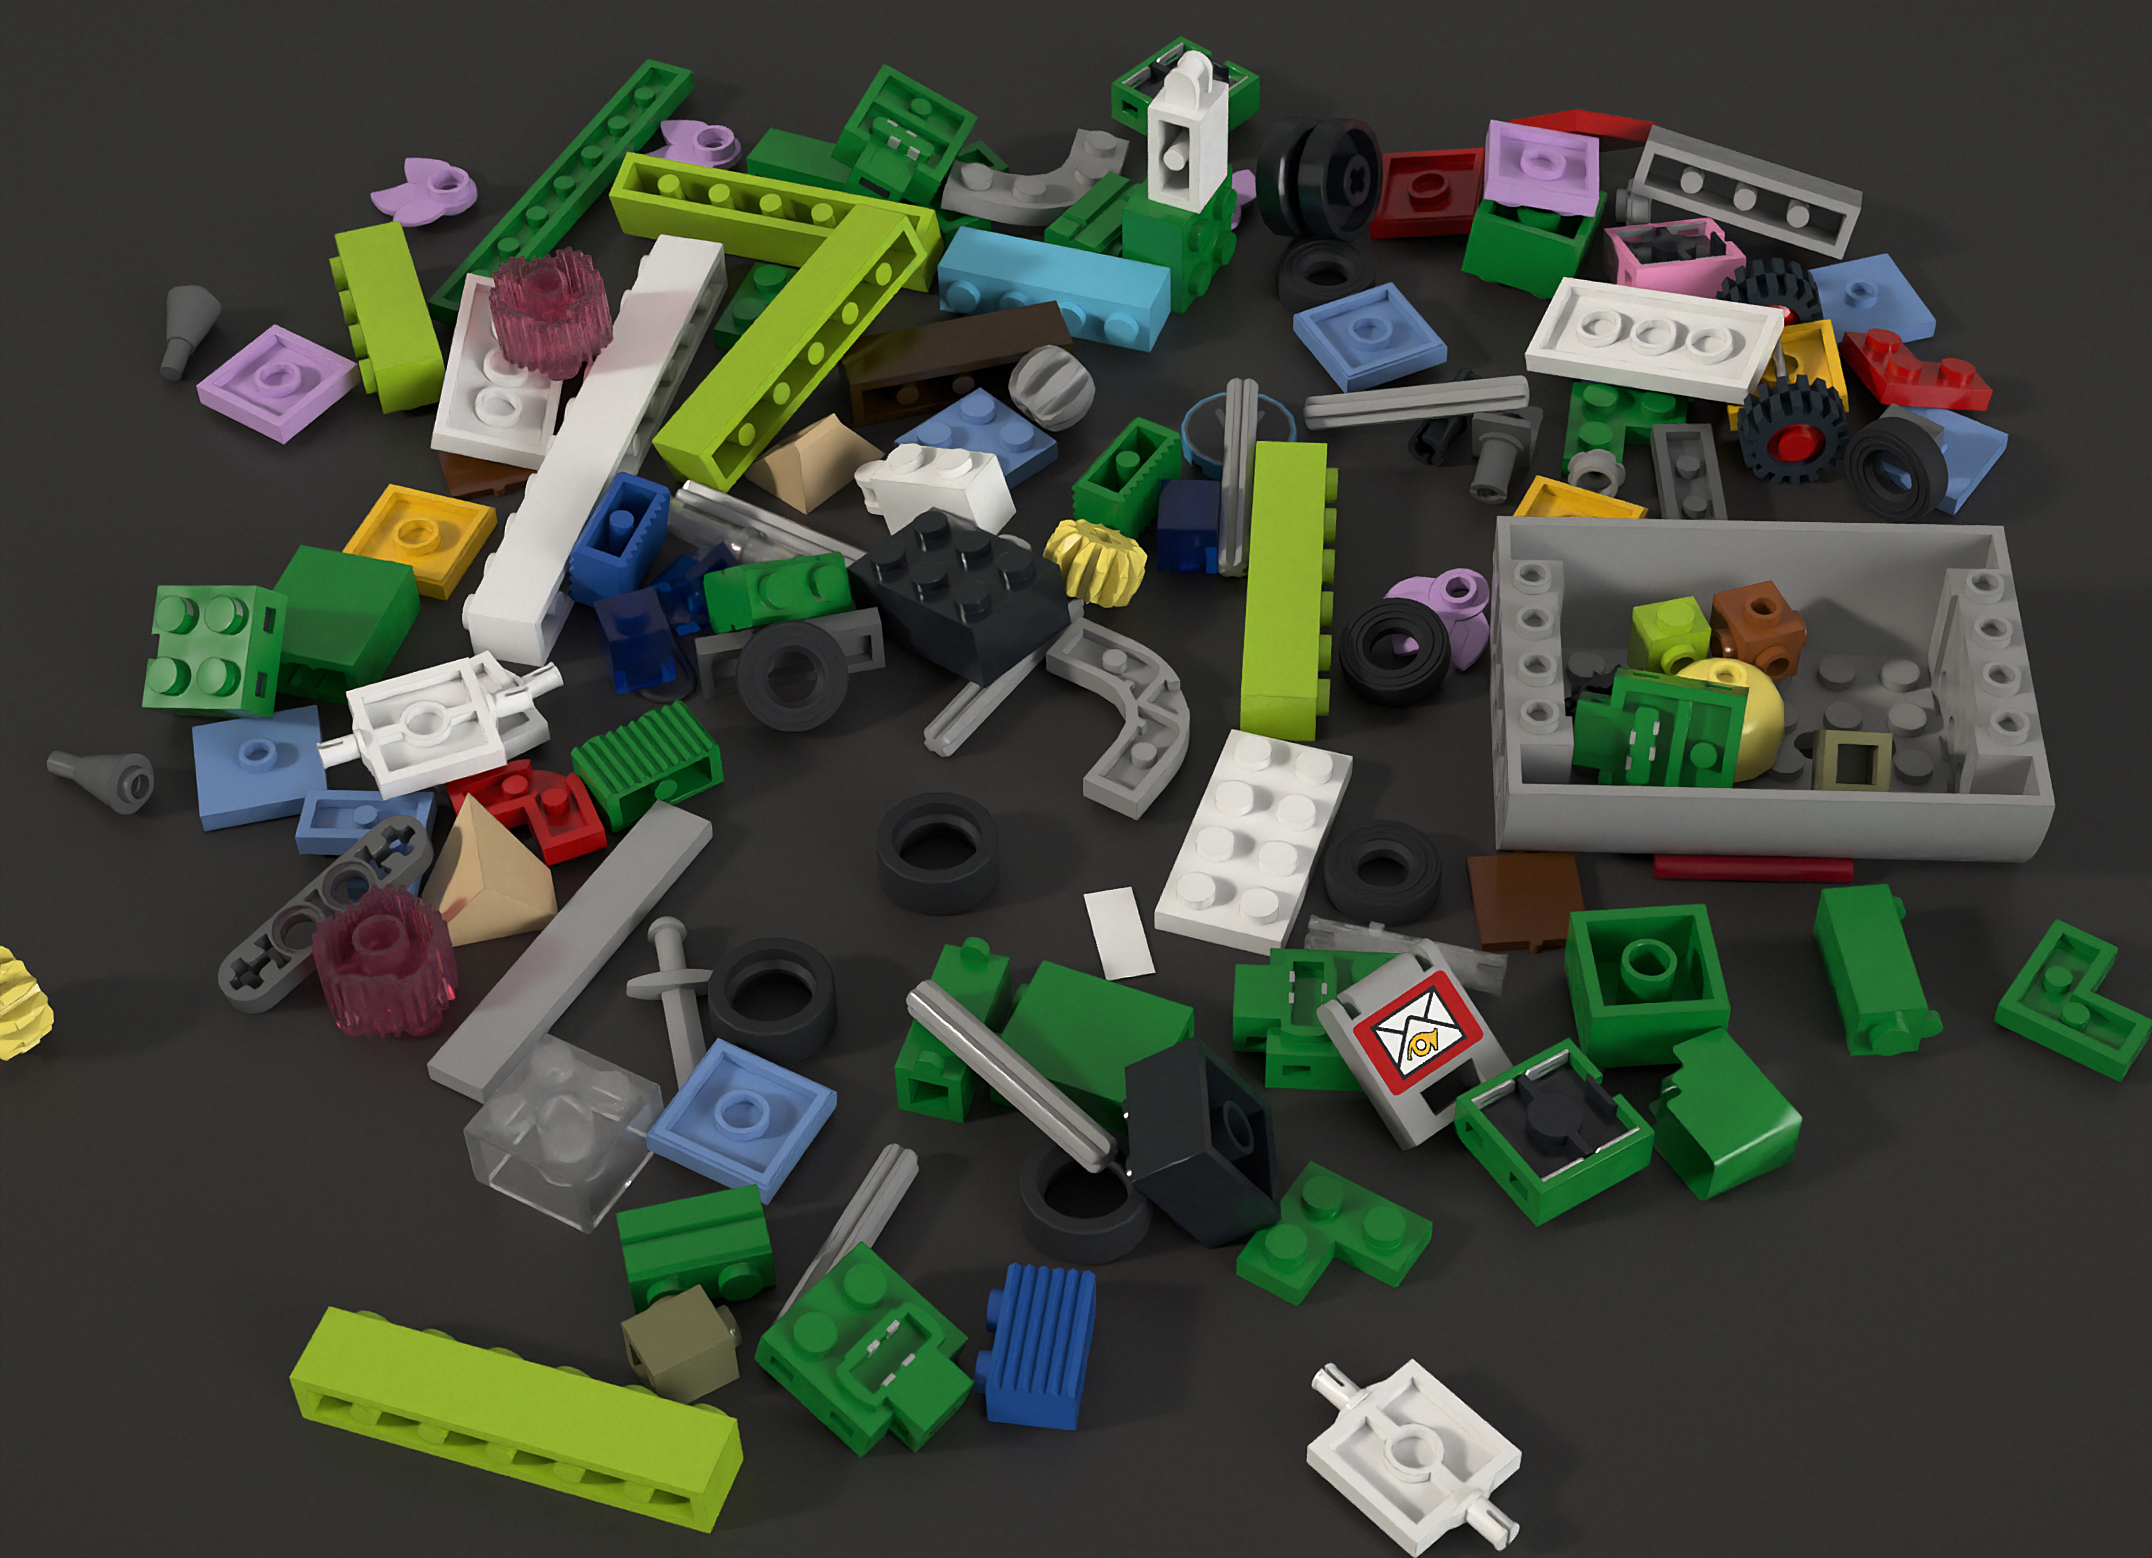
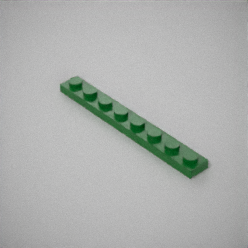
(573, 179)

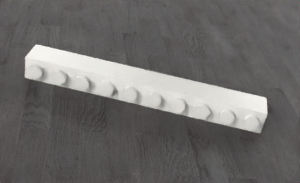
(602, 434)

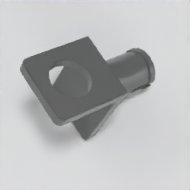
(1499, 445)

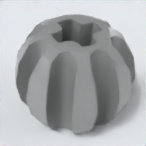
(1051, 388)

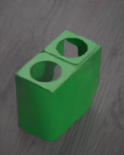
(1721, 1117)

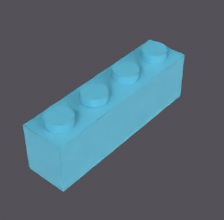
(1097, 293)

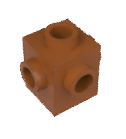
(1757, 629)

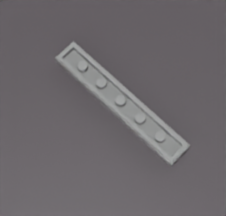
(569, 951)

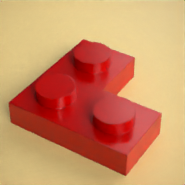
(1901, 379)

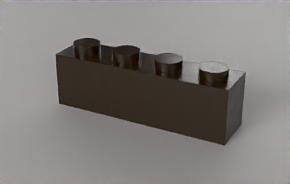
(944, 361)

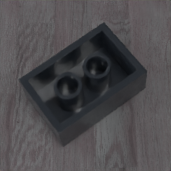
(961, 595)

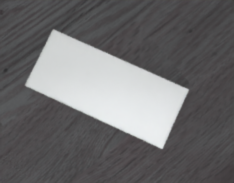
(1119, 933)

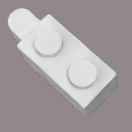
(1188, 135)
(927, 477)

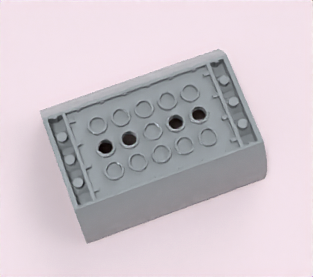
(1903, 638)

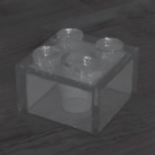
(564, 1132)

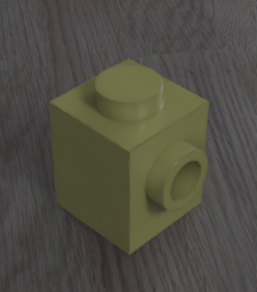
(1851, 761)
(683, 1346)

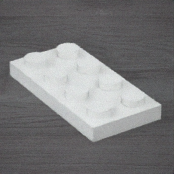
(1655, 340)
(486, 401)
(1254, 843)

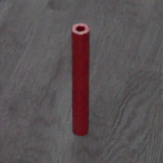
(1752, 868)

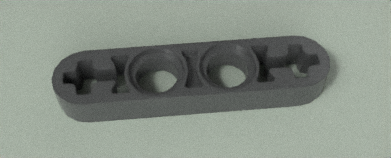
(315, 905)

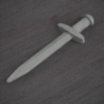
(678, 991)

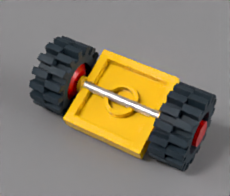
(1802, 398)

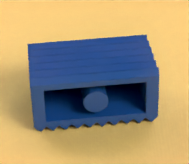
(619, 540)
(1038, 1347)

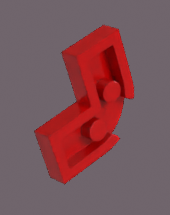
(550, 803)

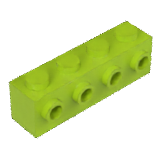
(390, 317)

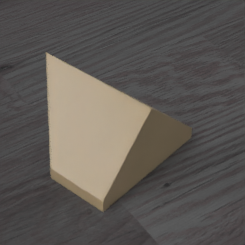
(812, 463)
(488, 881)

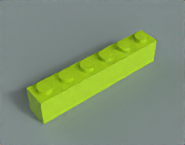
(749, 212)
(790, 348)
(1285, 593)
(519, 1418)

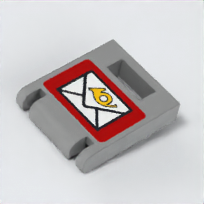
(1408, 1034)

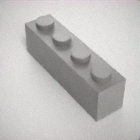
(1747, 192)

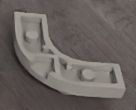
(1034, 198)
(1149, 700)

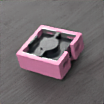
(1671, 257)

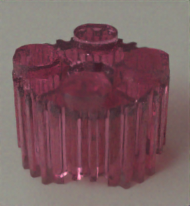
(550, 313)
(386, 964)

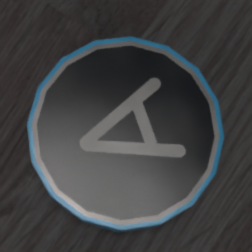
(1205, 428)

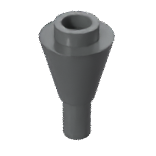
(189, 318)
(115, 779)

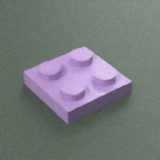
(1541, 169)
(279, 383)

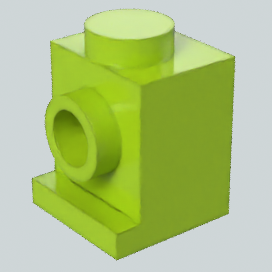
(1668, 636)

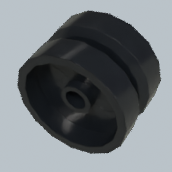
(1319, 178)

